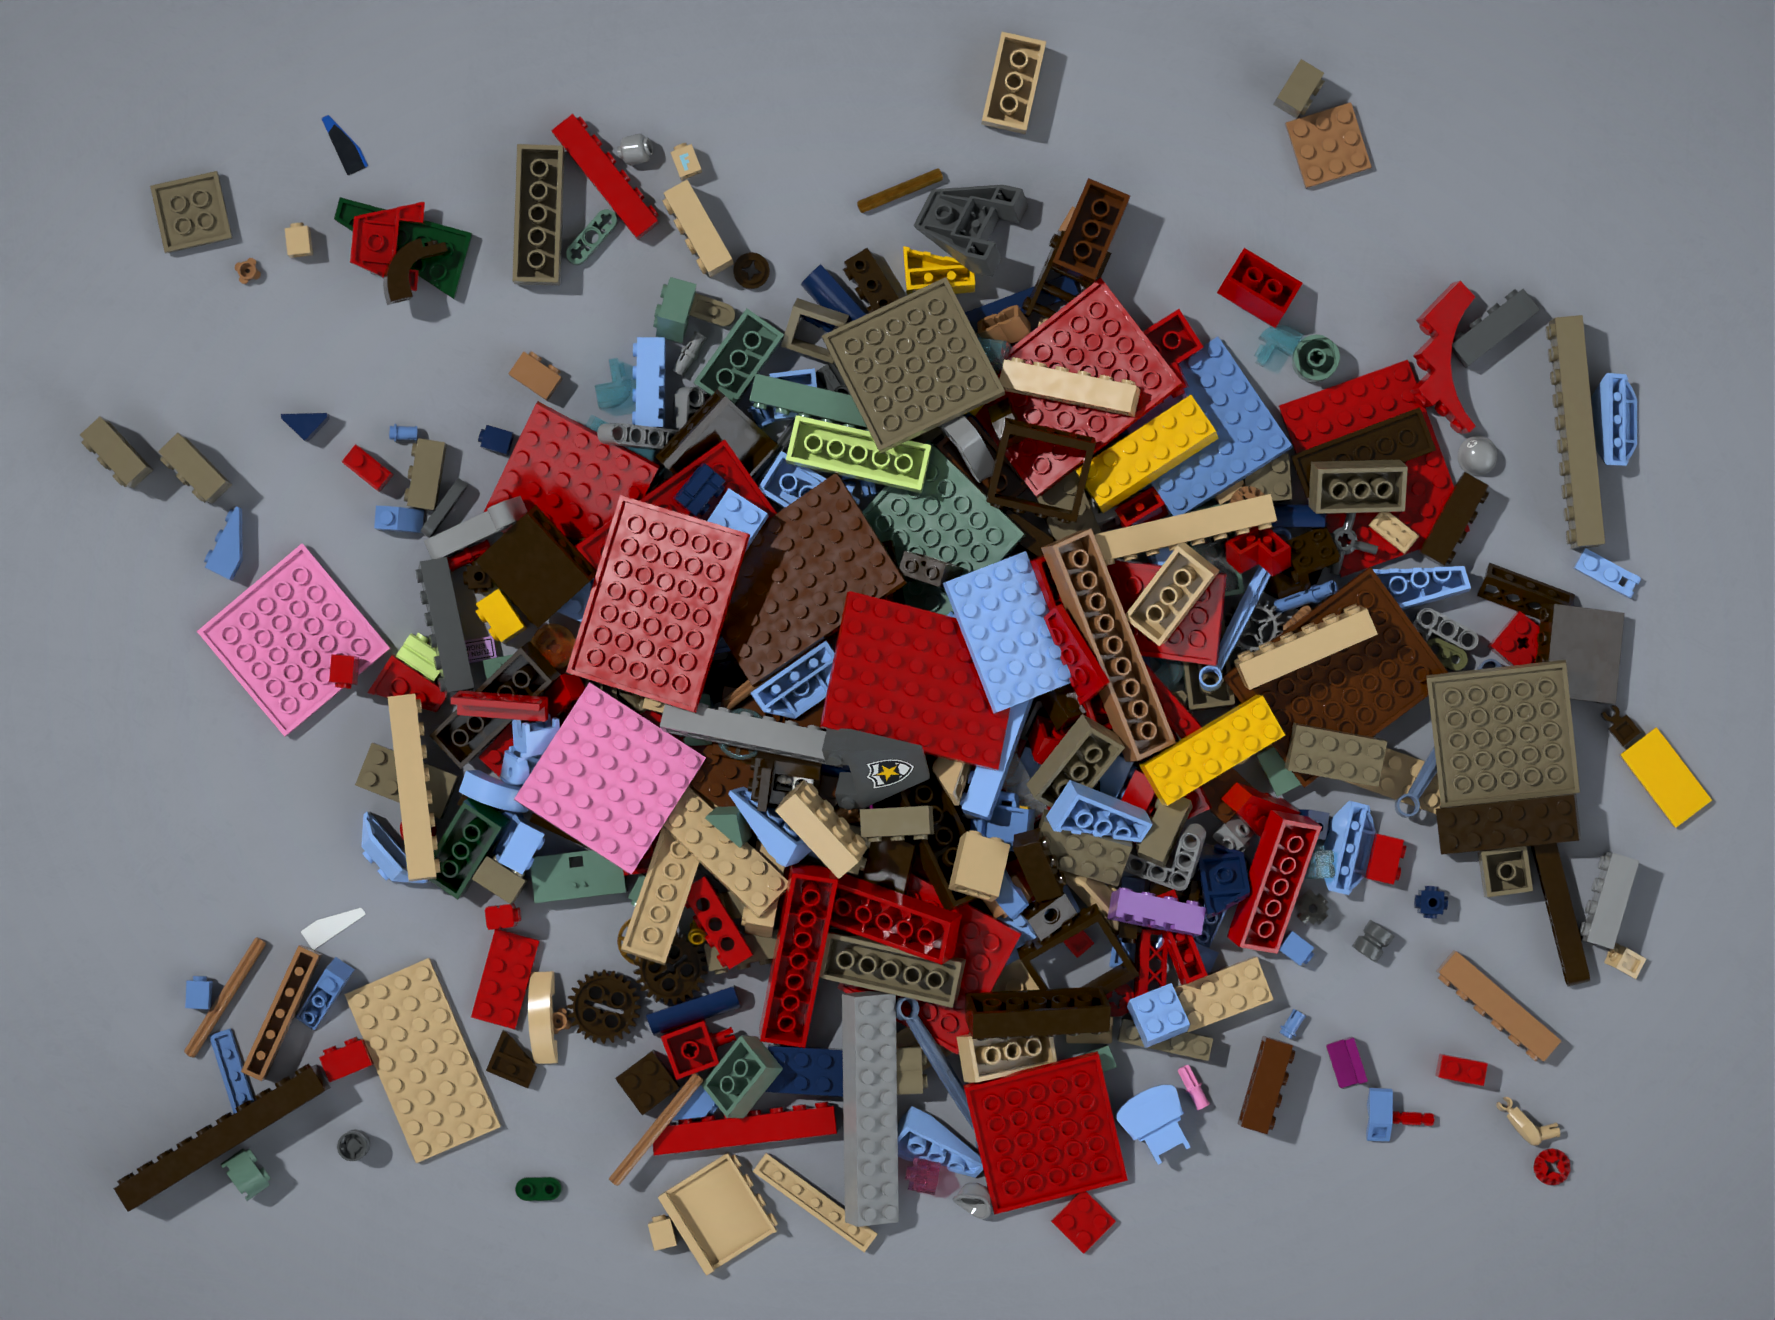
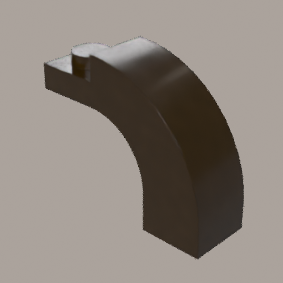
(396, 276)

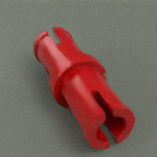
(468, 555)

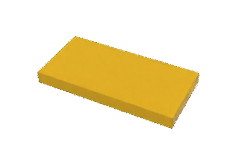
(1665, 777)

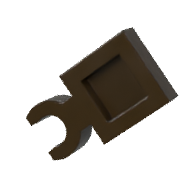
(1623, 728)

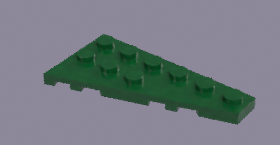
(440, 271)

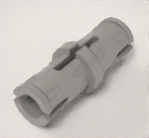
(689, 354)

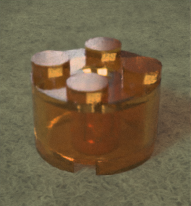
(562, 636)

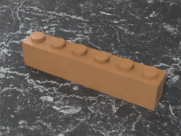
(1499, 1006)
(281, 1013)

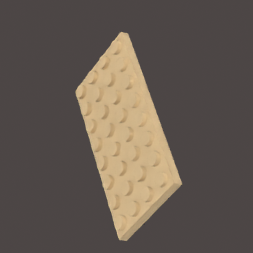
(422, 1060)

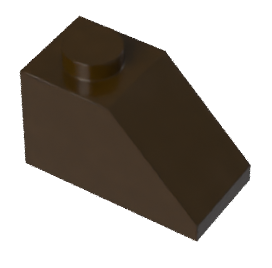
(998, 413)

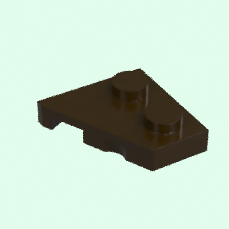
(511, 1062)

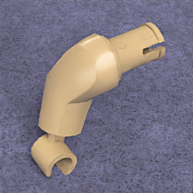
(1524, 1126)

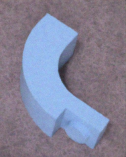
(491, 791)

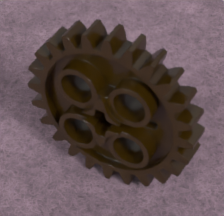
(682, 983)
(609, 986)

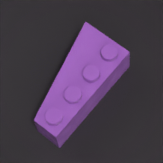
(1156, 912)

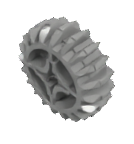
(1271, 619)

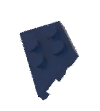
(1222, 878)

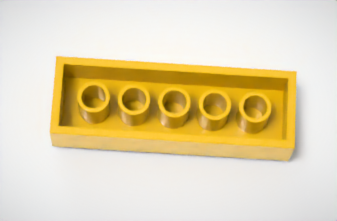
(1148, 453)
(1212, 750)

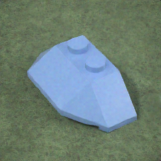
(1615, 419)
(798, 685)
(1351, 840)
(384, 851)

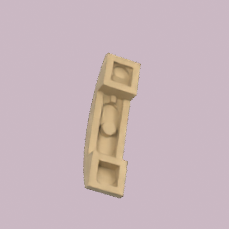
(541, 1017)

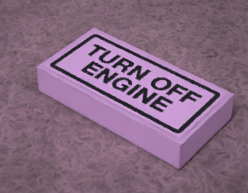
(481, 649)

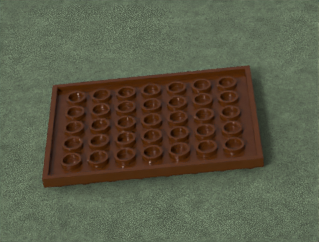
(799, 578)
(1356, 687)

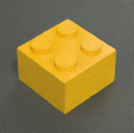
(501, 616)

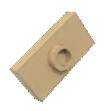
(1393, 531)

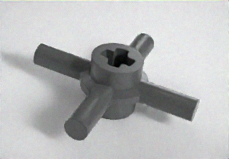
(1354, 542)

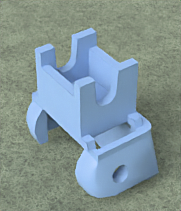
(529, 745)
(1154, 1118)

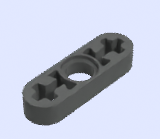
(444, 508)

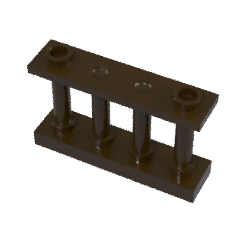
(1030, 302)

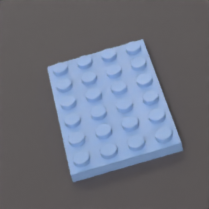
(1006, 631)

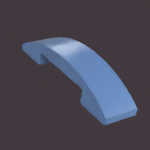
(1011, 897)

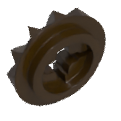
(744, 262)

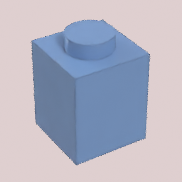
(1296, 948)
(199, 993)

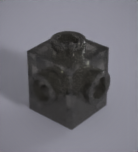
(1302, 907)

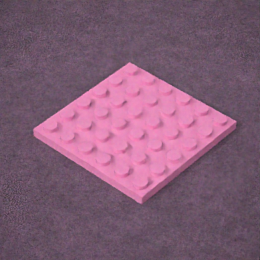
(283, 636)
(609, 778)

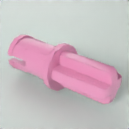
(1193, 1087)

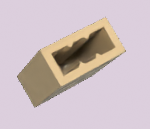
(979, 866)

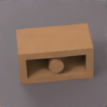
(535, 375)

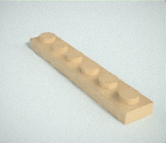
(813, 1201)

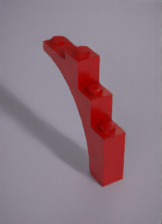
(1435, 356)

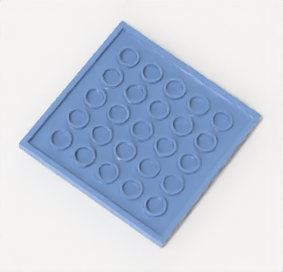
(1243, 425)

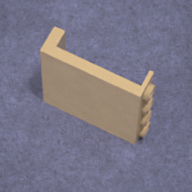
(718, 1212)

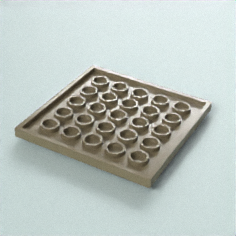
(913, 365)
(1503, 733)

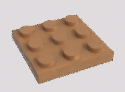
(1328, 145)

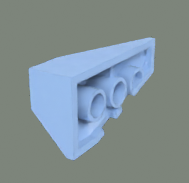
(770, 829)
(928, 1139)

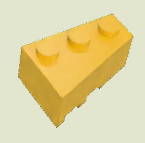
(926, 268)

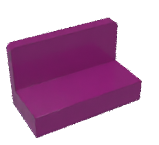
(1346, 1062)

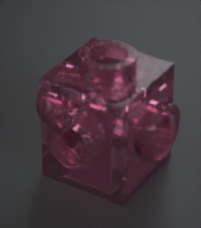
(923, 1176)

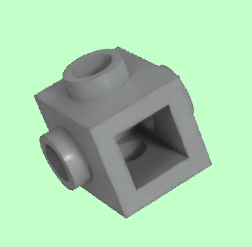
(1234, 834)

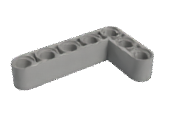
(686, 403)
(970, 446)
(477, 528)
(1435, 629)
(1174, 866)

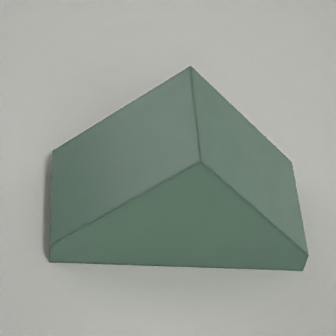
(731, 823)

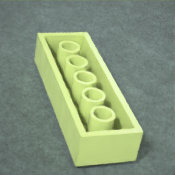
(855, 455)

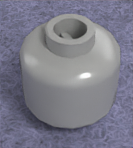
(635, 149)

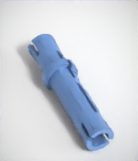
(1314, 594)

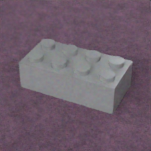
(1609, 900)

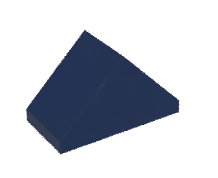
(306, 424)

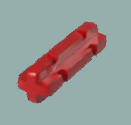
(1413, 1118)

